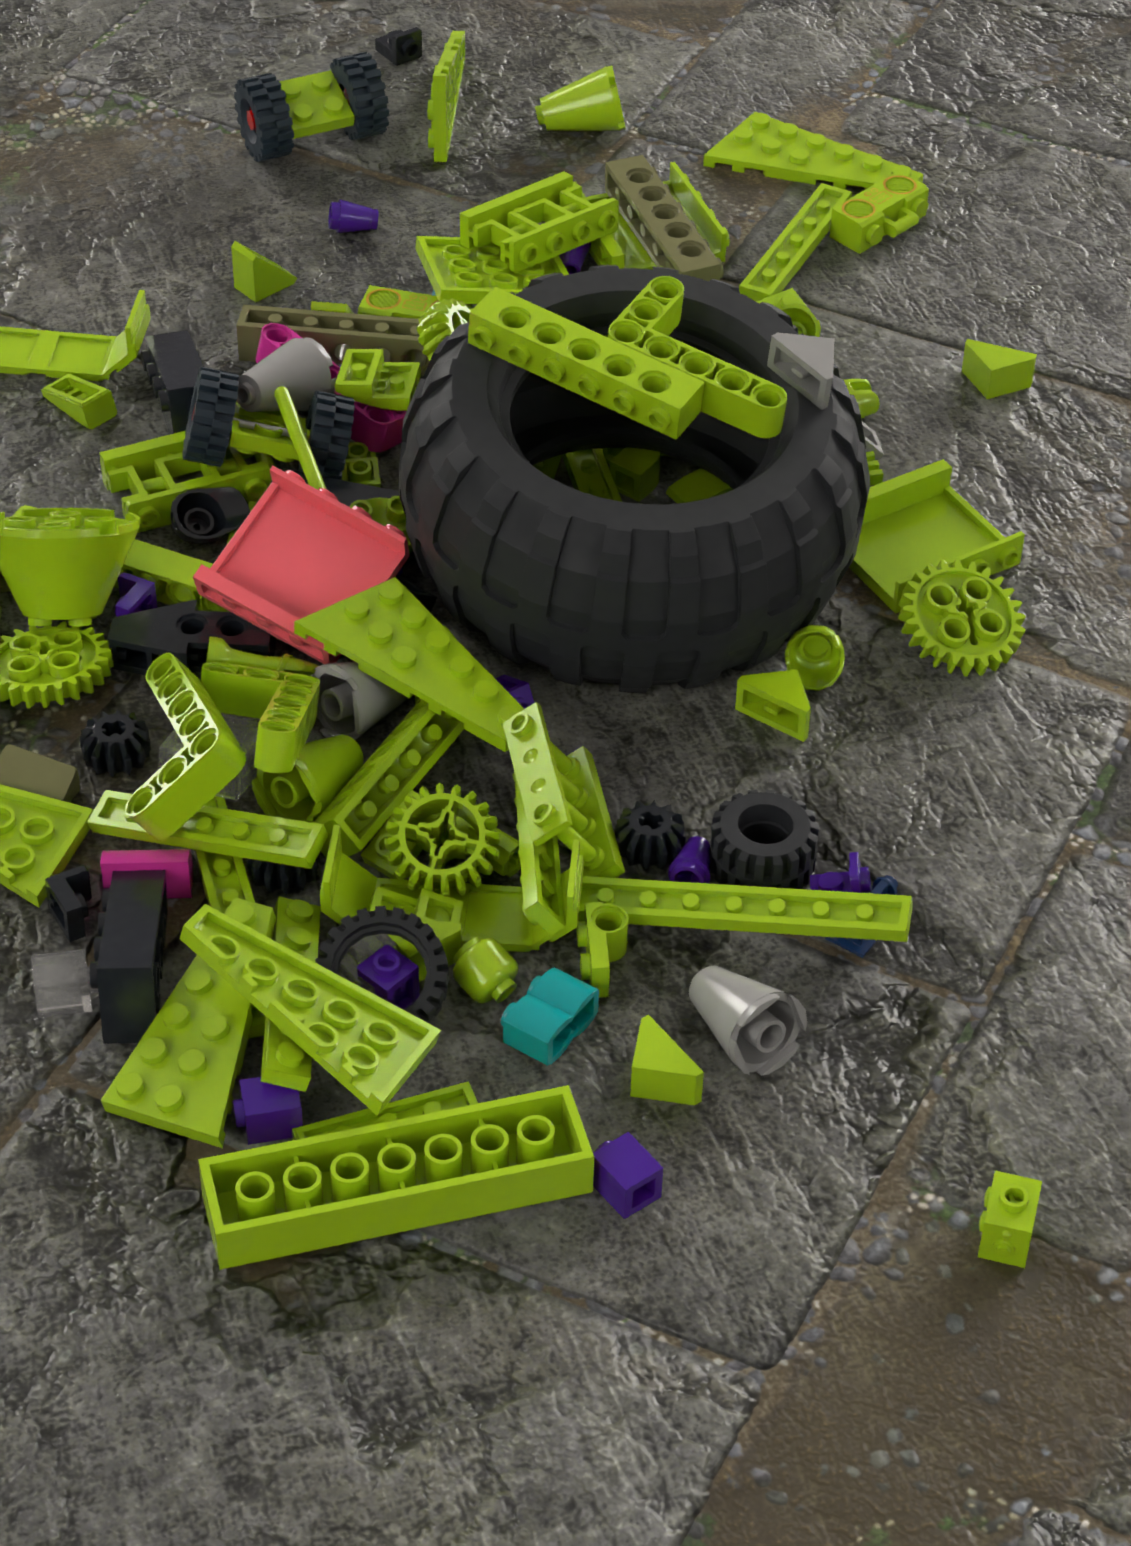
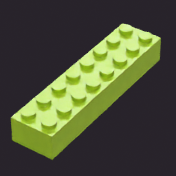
(395, 1176)

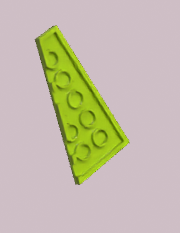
(445, 95)
(799, 155)
(415, 655)
(37, 840)
(339, 1024)
(192, 1050)

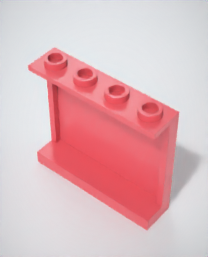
(299, 557)

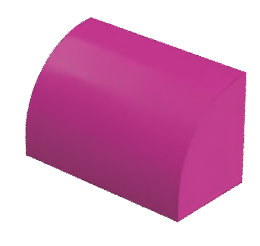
(176, 863)

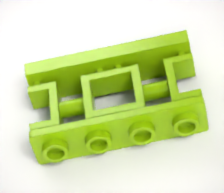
(513, 221)
(149, 472)

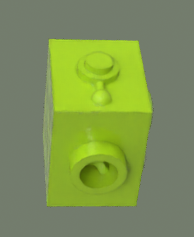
(1008, 1218)

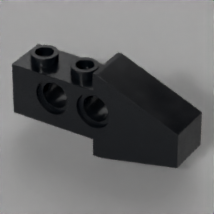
(184, 632)

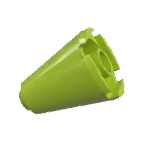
(584, 105)
(314, 781)

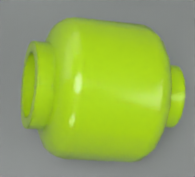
(485, 970)

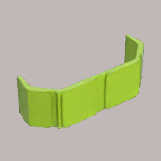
(78, 354)
(486, 909)

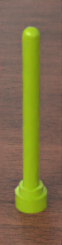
(298, 438)

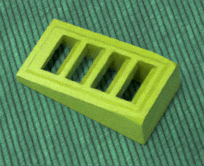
(81, 400)

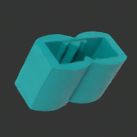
(549, 1015)

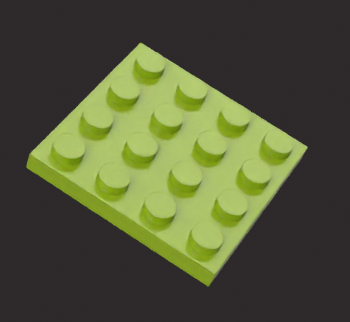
(474, 272)

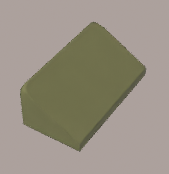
(38, 774)

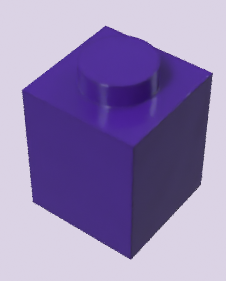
(267, 1111)
(627, 1175)

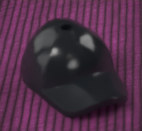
(211, 511)

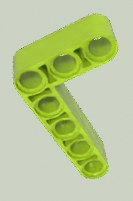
(728, 390)
(280, 700)
(196, 771)

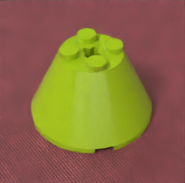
(64, 561)

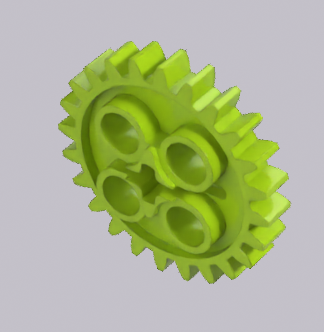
(966, 607)
(52, 664)

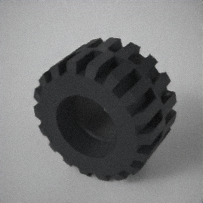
(763, 841)

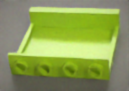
(625, 249)
(919, 523)

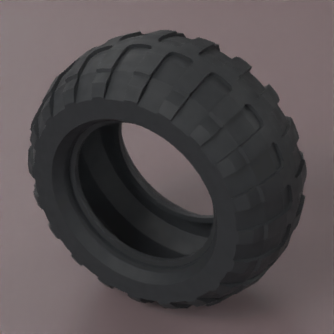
(613, 583)

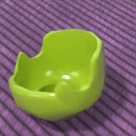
(816, 655)

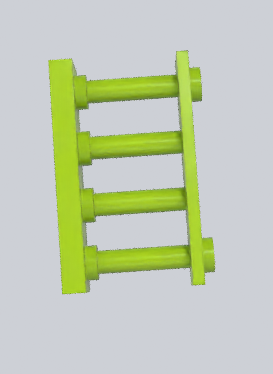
(561, 794)

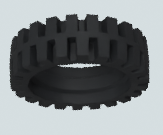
(400, 924)

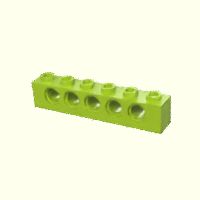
(585, 362)
(388, 776)

